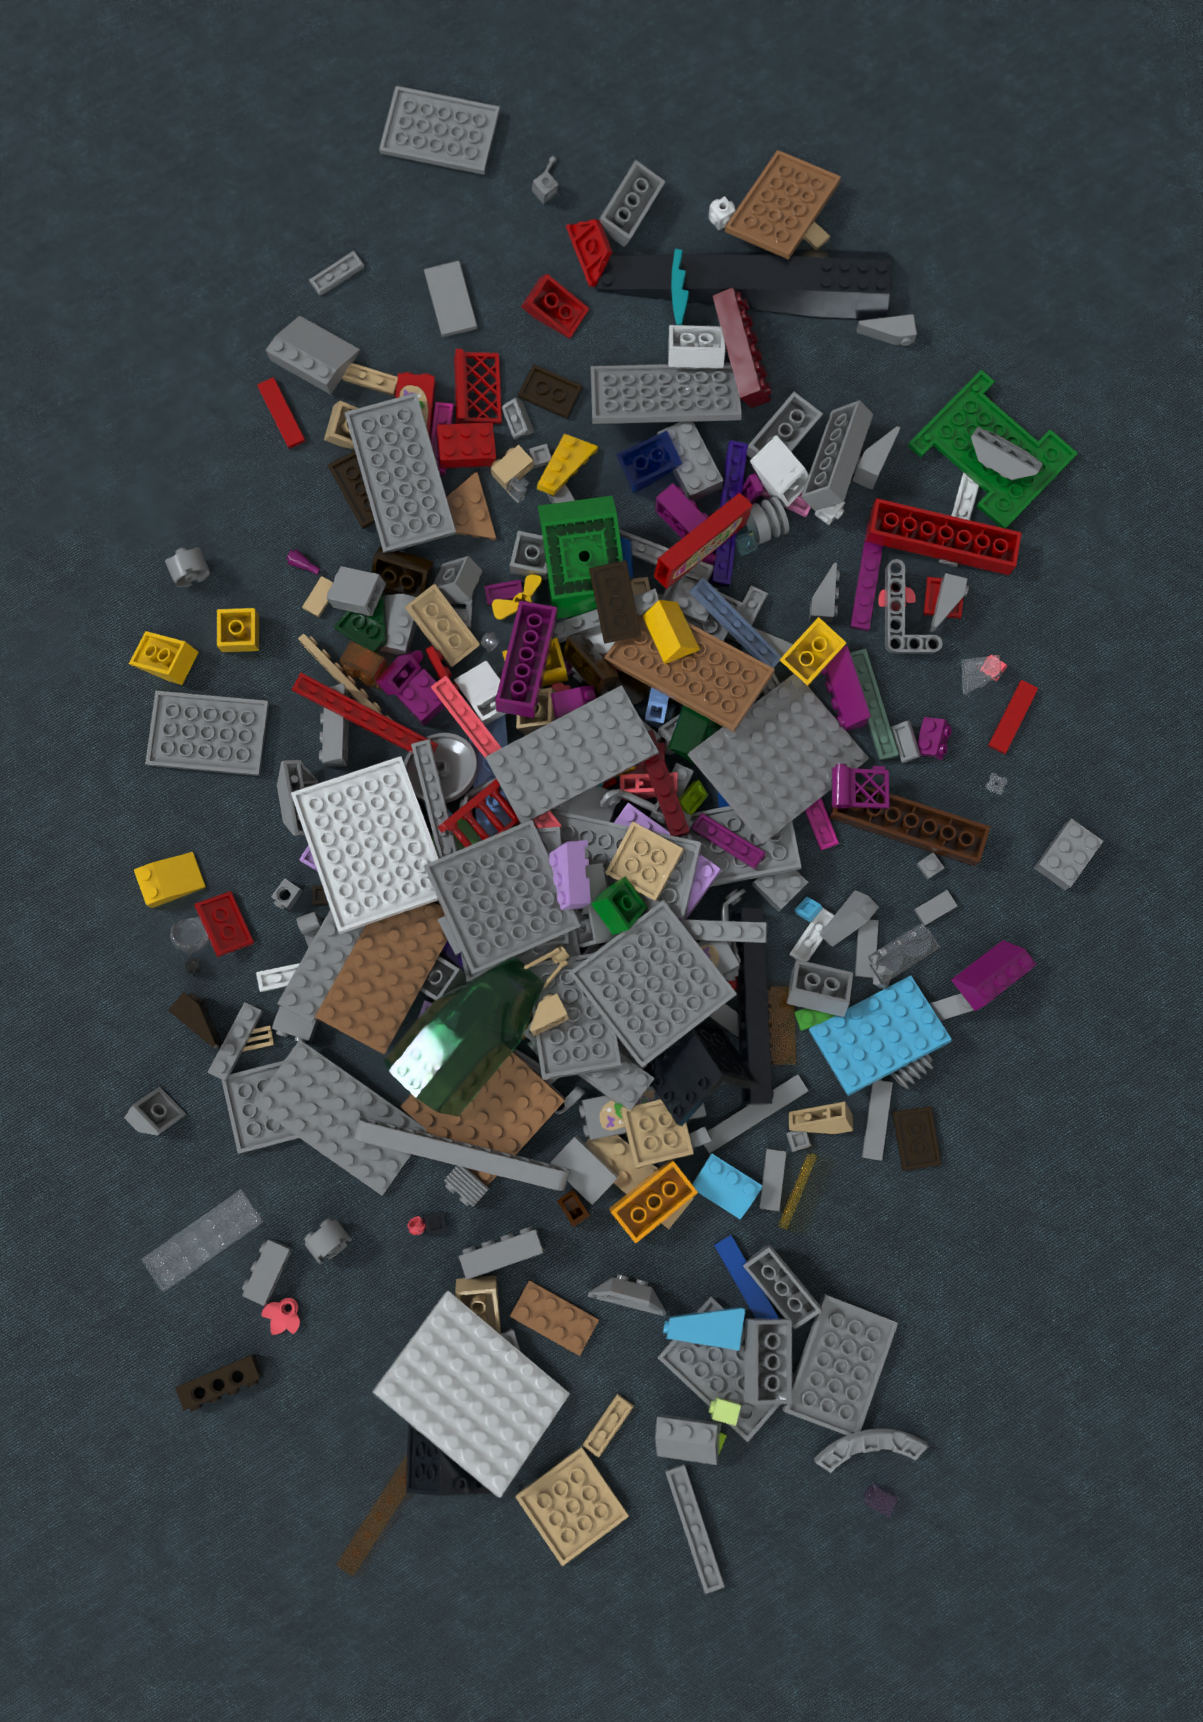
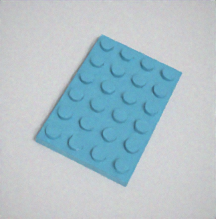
(880, 1035)

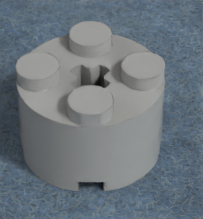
(187, 567)
(327, 1240)

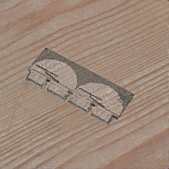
(902, 953)

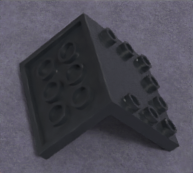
(695, 1069)
(434, 1472)

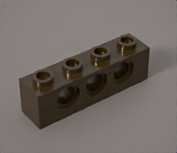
(188, 1391)

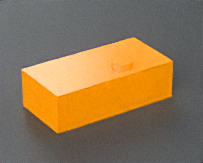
(653, 1200)

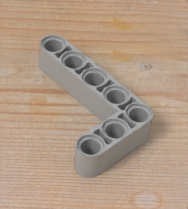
(899, 616)

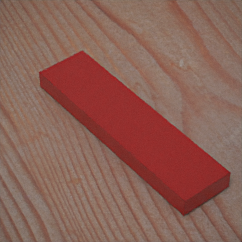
(281, 413)
(1012, 717)

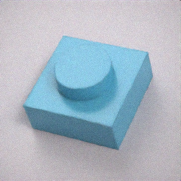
(808, 909)

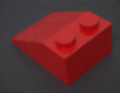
(555, 306)

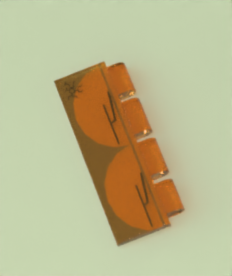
(782, 1027)

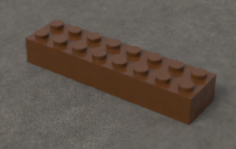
(918, 826)

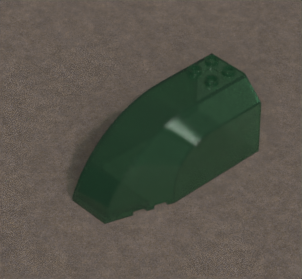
(465, 1037)

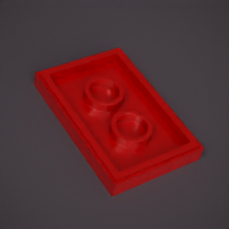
(224, 923)

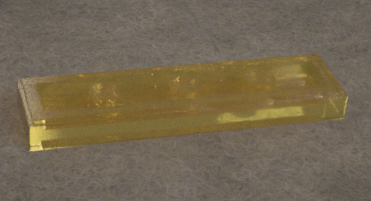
(797, 1191)

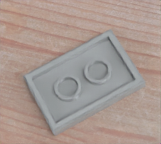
(586, 1170)

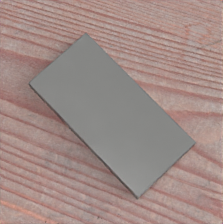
(450, 299)

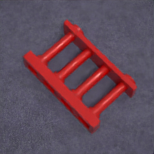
(480, 802)

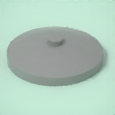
(455, 764)

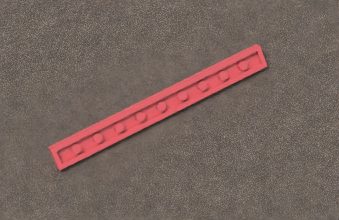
(477, 732)

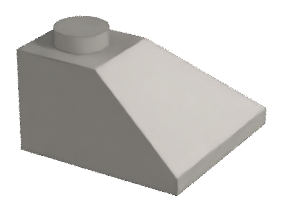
(154, 1113)

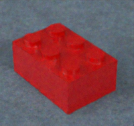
(465, 445)

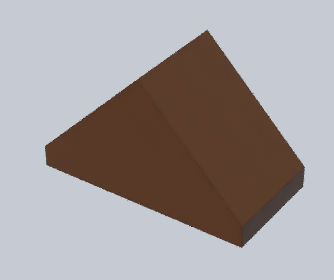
(573, 1208)

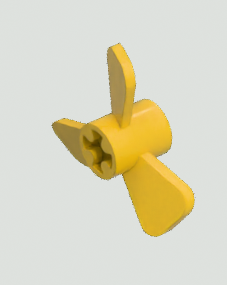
(505, 608)

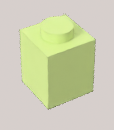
(725, 1410)

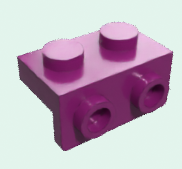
(934, 737)

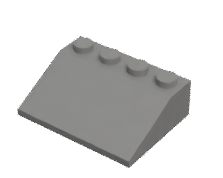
(312, 353)

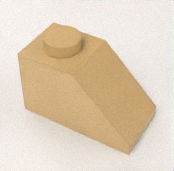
(548, 1014)

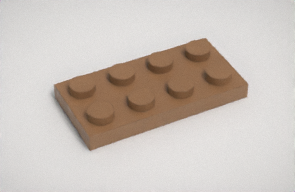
(554, 1317)

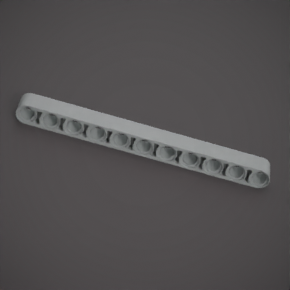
(461, 1154)

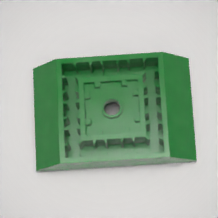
(567, 531)

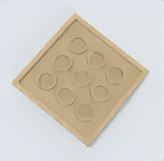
(571, 1506)

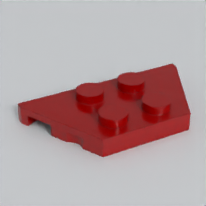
(591, 248)

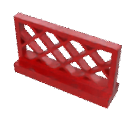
(461, 384)

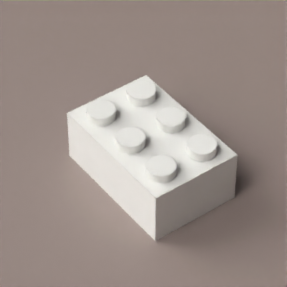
(696, 346)

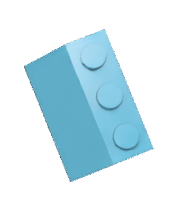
(726, 1186)

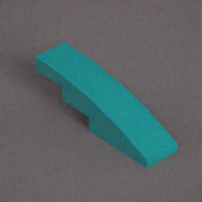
(679, 296)

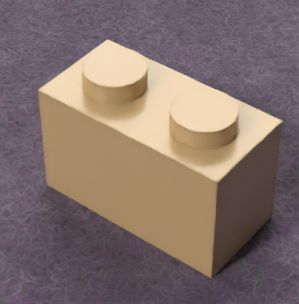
(514, 464)

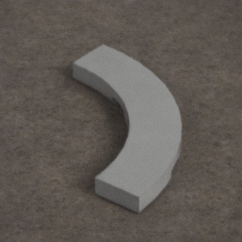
(870, 1441)

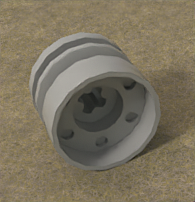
(768, 520)

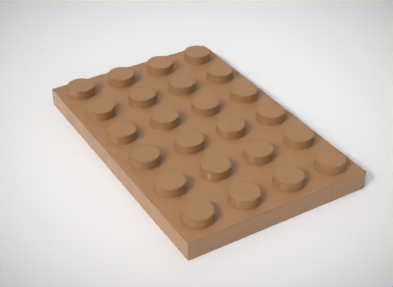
(782, 204)

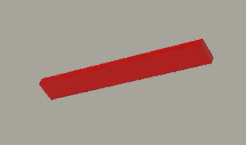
(357, 713)

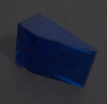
(649, 461)

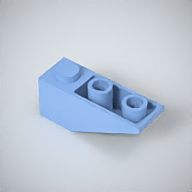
(656, 708)

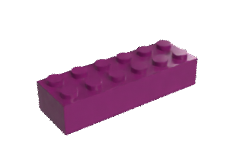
(526, 659)

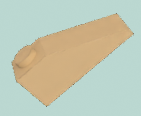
(822, 1119)

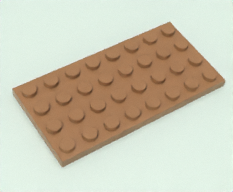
(712, 681)
(384, 976)

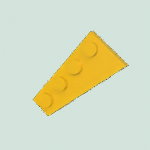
(565, 462)

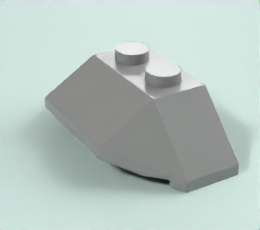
(1003, 455)
(292, 777)
(629, 1294)

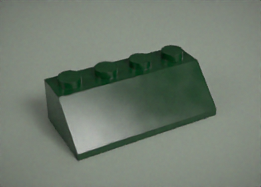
(691, 731)

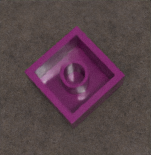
(420, 698)

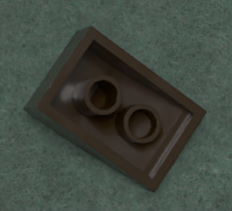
(195, 1015)

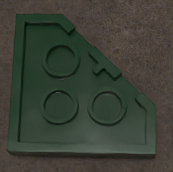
(365, 629)

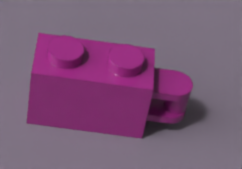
(400, 672)

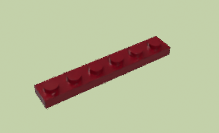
(666, 793)

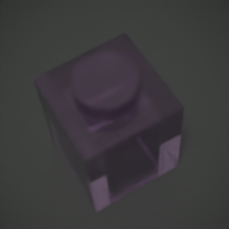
(880, 1500)

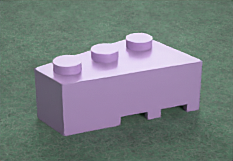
(570, 875)

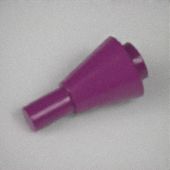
(297, 559)

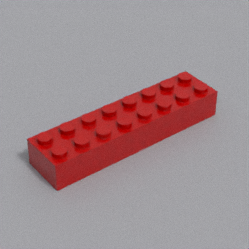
(943, 536)

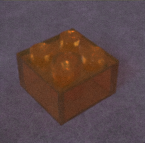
(363, 664)

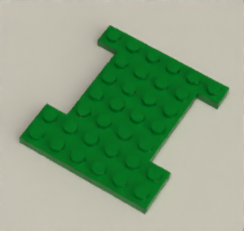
(952, 433)

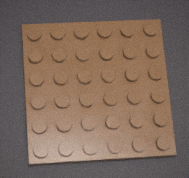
(499, 1116)

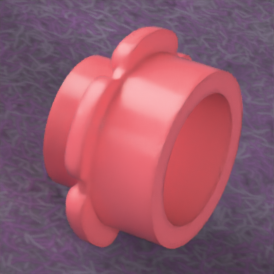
(416, 1226)

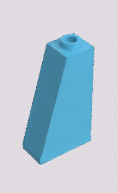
(711, 1328)

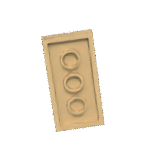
(442, 625)

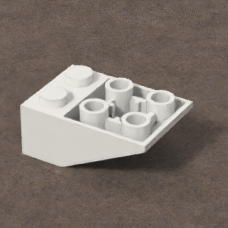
(780, 471)
(480, 690)

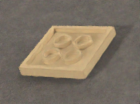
(645, 860)
(654, 1134)

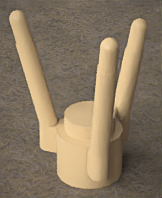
(557, 955)

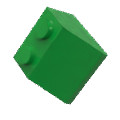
(619, 906)

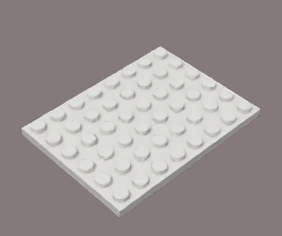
(368, 843)
(472, 1393)

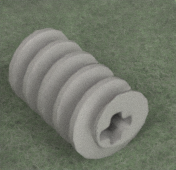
(907, 1073)

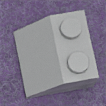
(458, 579)

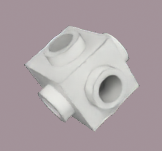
(721, 212)
(830, 513)

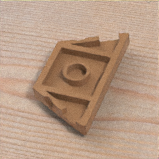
(470, 510)

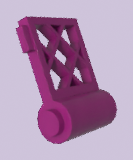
(844, 787)

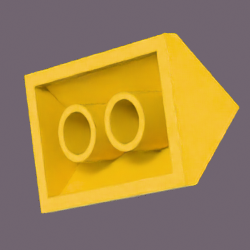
(670, 631)

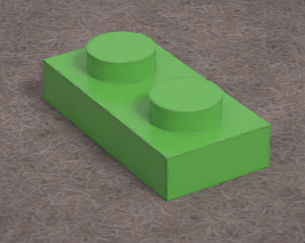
(808, 1018)

